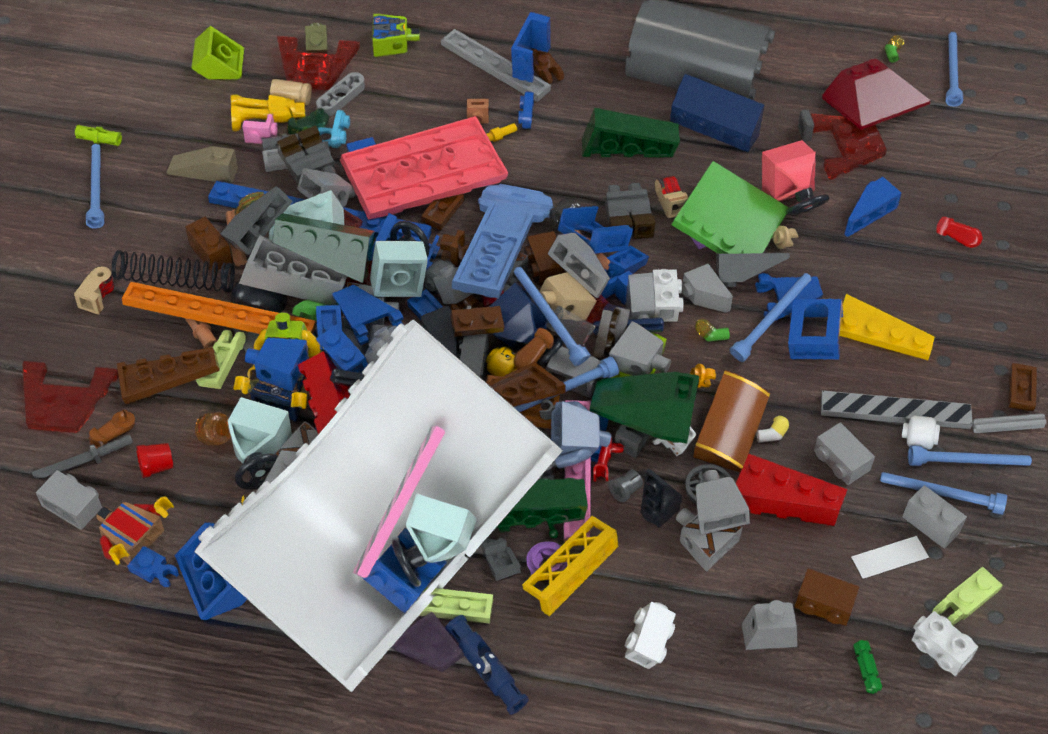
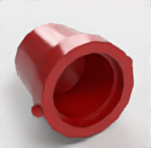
(154, 459)

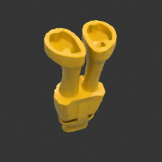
(280, 107)

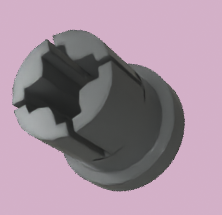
(624, 486)

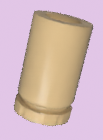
(292, 90)

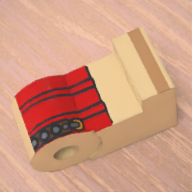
(669, 195)
(93, 290)

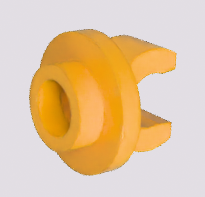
(704, 375)

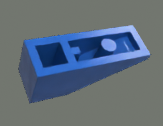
(875, 202)

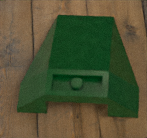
(649, 403)

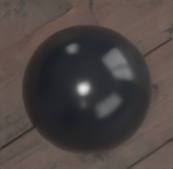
(258, 298)

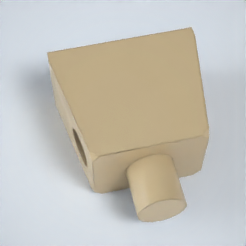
(567, 293)

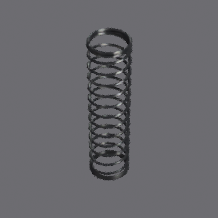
(123, 268)

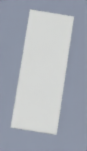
(889, 557)

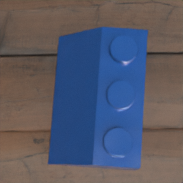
(207, 587)

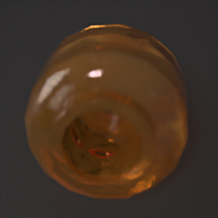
(212, 428)

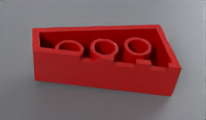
(323, 392)
(787, 492)

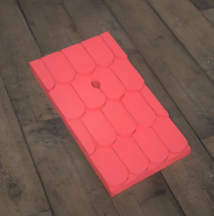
(423, 167)

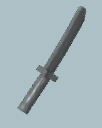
(93, 454)

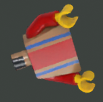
(131, 528)

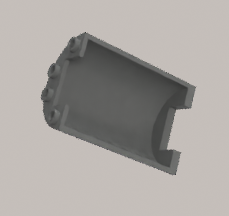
(691, 41)

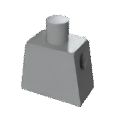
(318, 182)
(639, 352)
(720, 504)
(770, 626)

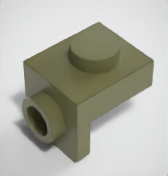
(316, 38)

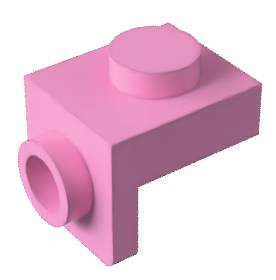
(255, 131)

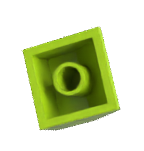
(217, 56)

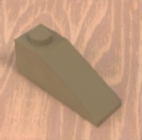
(206, 164)

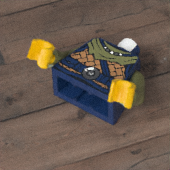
(275, 396)

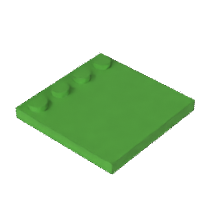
(729, 214)

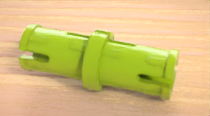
(98, 135)

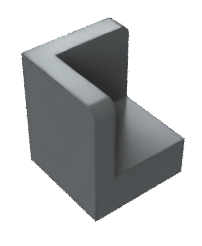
(631, 440)

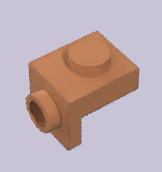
(478, 108)

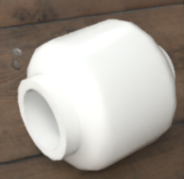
(921, 432)

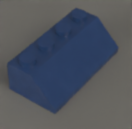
(717, 113)

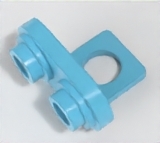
(337, 134)

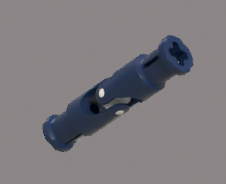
(484, 661)

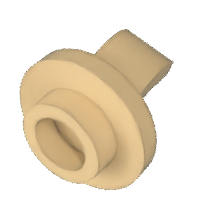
(783, 236)

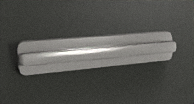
(1008, 423)

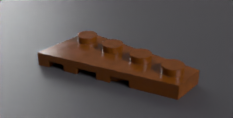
(155, 376)
(527, 385)

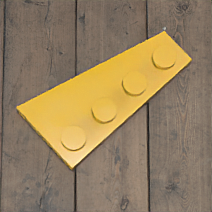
(880, 329)

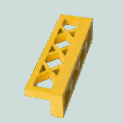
(577, 571)

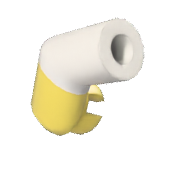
(775, 432)

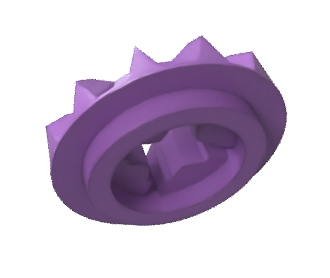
(544, 550)

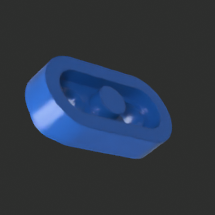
(526, 104)

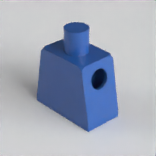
(279, 361)

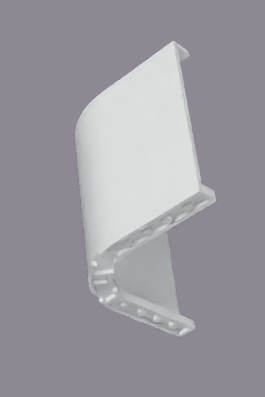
(308, 528)

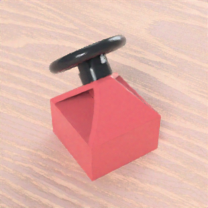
(791, 173)

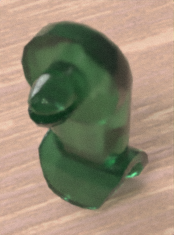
(316, 118)

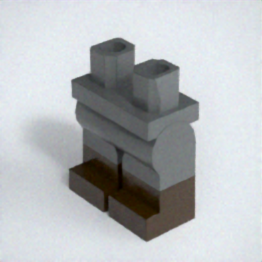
(305, 152)
(630, 209)

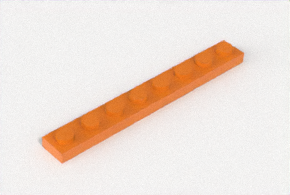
(202, 308)

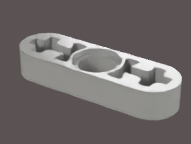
(350, 85)

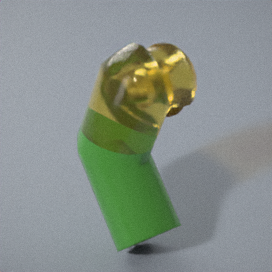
(893, 44)
(709, 332)

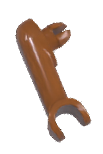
(534, 349)
(118, 425)

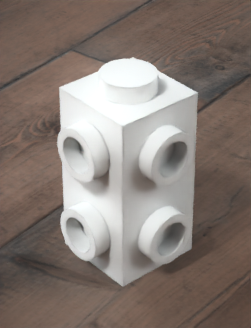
(667, 294)
(650, 635)
(944, 642)

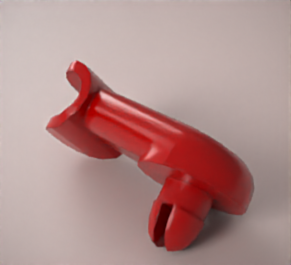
(964, 234)
(601, 468)

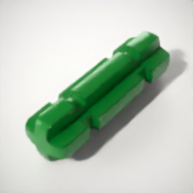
(867, 666)

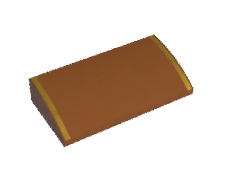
(731, 422)

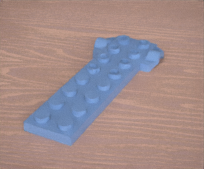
(499, 237)

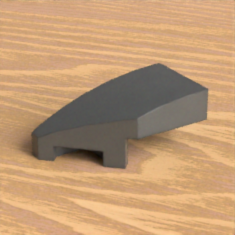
(500, 558)

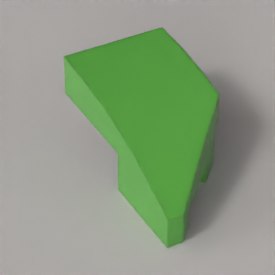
(307, 309)

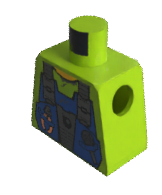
(392, 34)

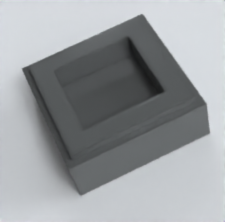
(805, 125)

